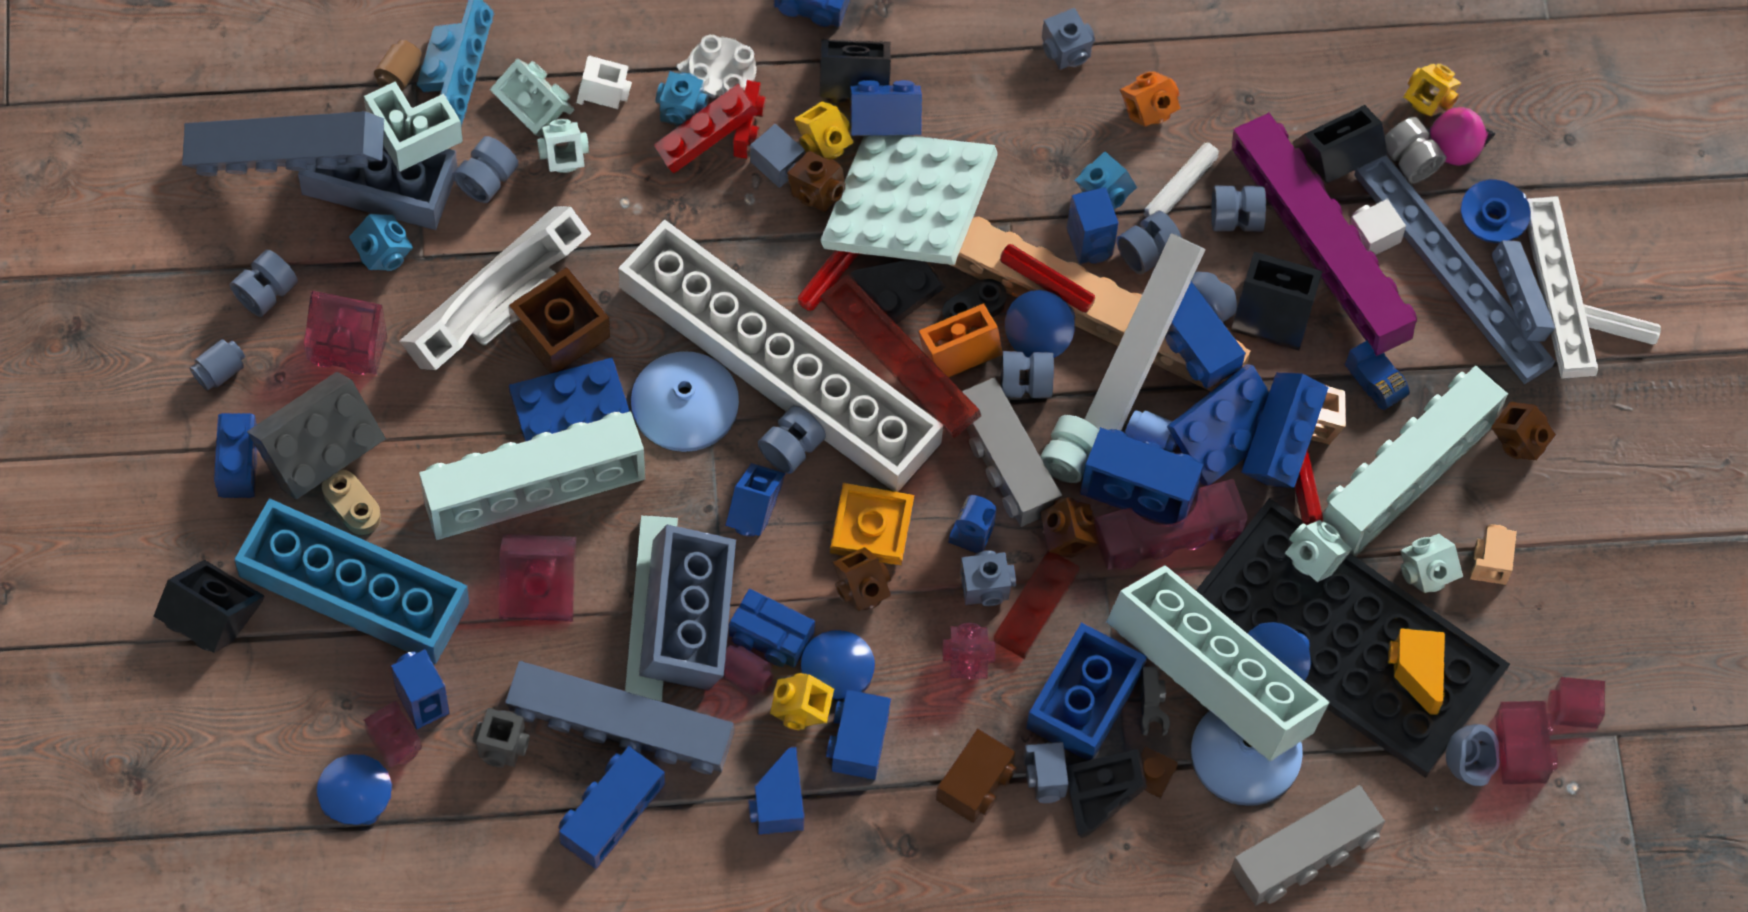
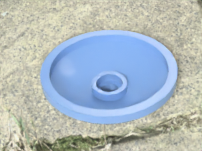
(689, 419)
(1239, 771)

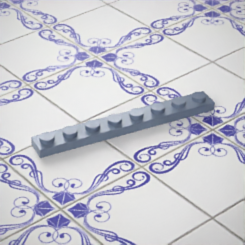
(1456, 270)

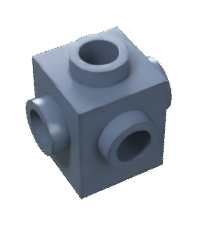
(1067, 39)
(986, 578)

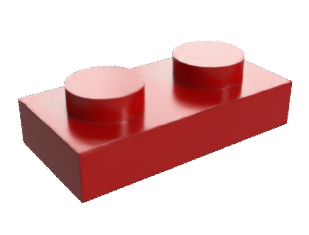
(748, 132)

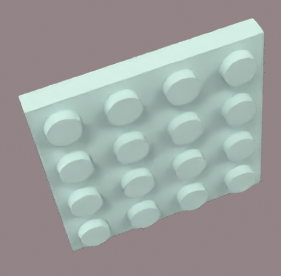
(910, 197)

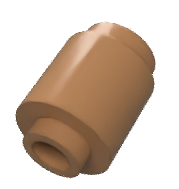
(398, 64)

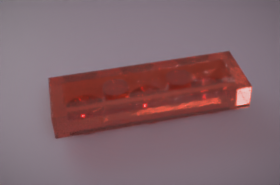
(1036, 604)

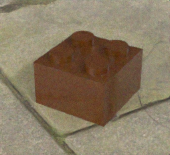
(559, 321)

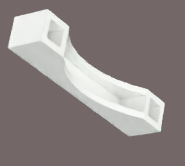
(456, 319)

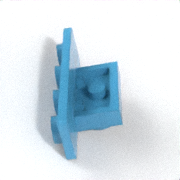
(456, 55)

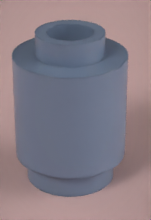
(218, 364)

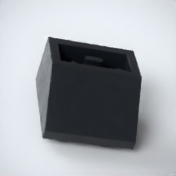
(1343, 144)
(1276, 301)

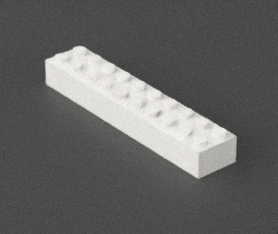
(780, 355)

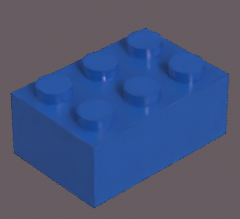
(1141, 477)
(1086, 692)

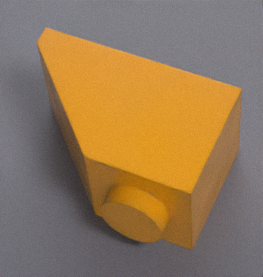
(1420, 665)

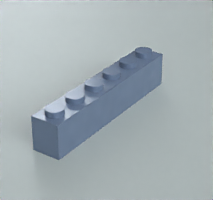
(283, 142)
(620, 717)

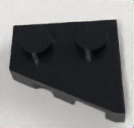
(899, 286)
(1104, 787)

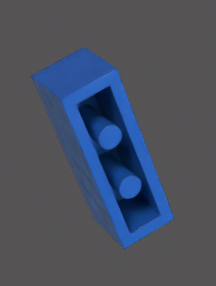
(1203, 340)
(1285, 429)
(611, 806)

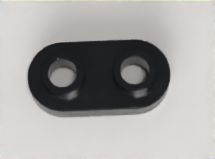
(974, 296)

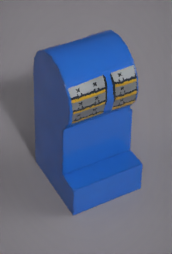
(1377, 376)
(974, 524)

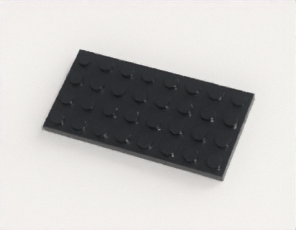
(1349, 636)

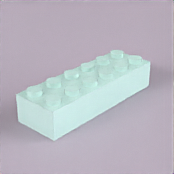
(1414, 459)
(533, 474)
(1217, 662)

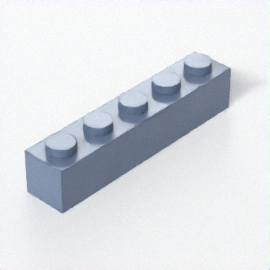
(1523, 291)

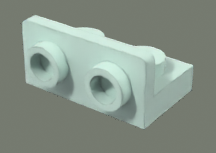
(531, 96)

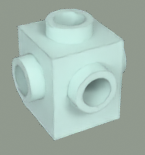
(566, 157)
(1317, 550)
(1431, 563)

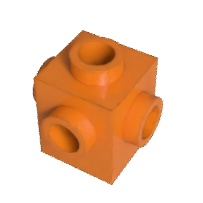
(1151, 98)

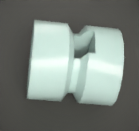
(1069, 448)

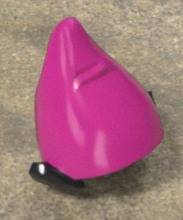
(1460, 135)

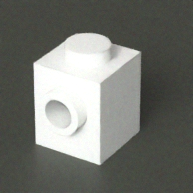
(1378, 226)

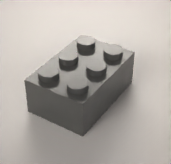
(316, 435)

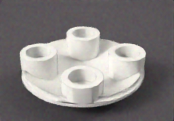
(721, 64)

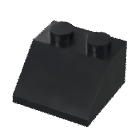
(850, 62)
(207, 605)

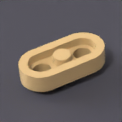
(349, 500)

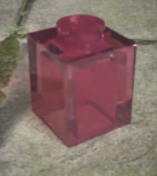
(1578, 702)

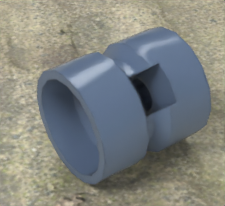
(488, 166)
(1238, 208)
(1144, 244)
(262, 284)
(1040, 374)
(787, 444)

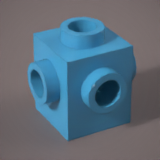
(680, 97)
(1109, 174)
(381, 242)

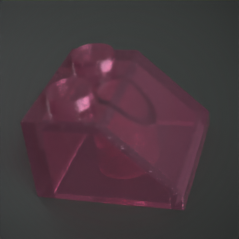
(345, 333)
(537, 577)

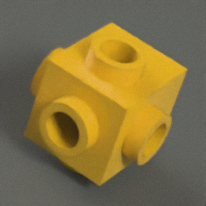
(1422, 92)
(824, 131)
(801, 701)

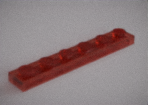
(901, 356)

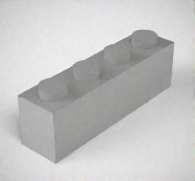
(1009, 455)
(1307, 846)

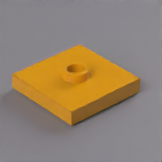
(873, 521)

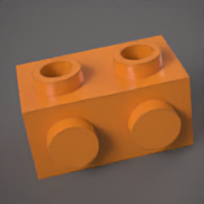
(962, 341)

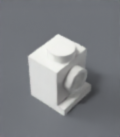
(604, 83)

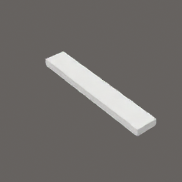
(1560, 289)
(1145, 333)

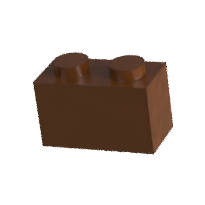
(976, 776)

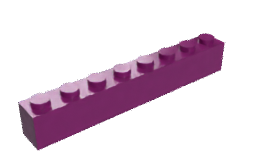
(1324, 234)

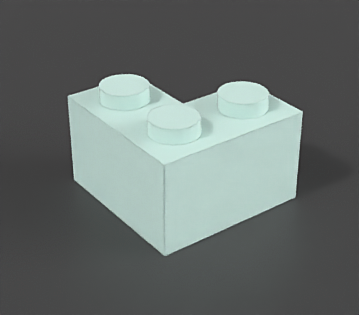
(417, 131)

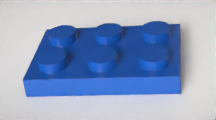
(567, 398)
(1222, 423)

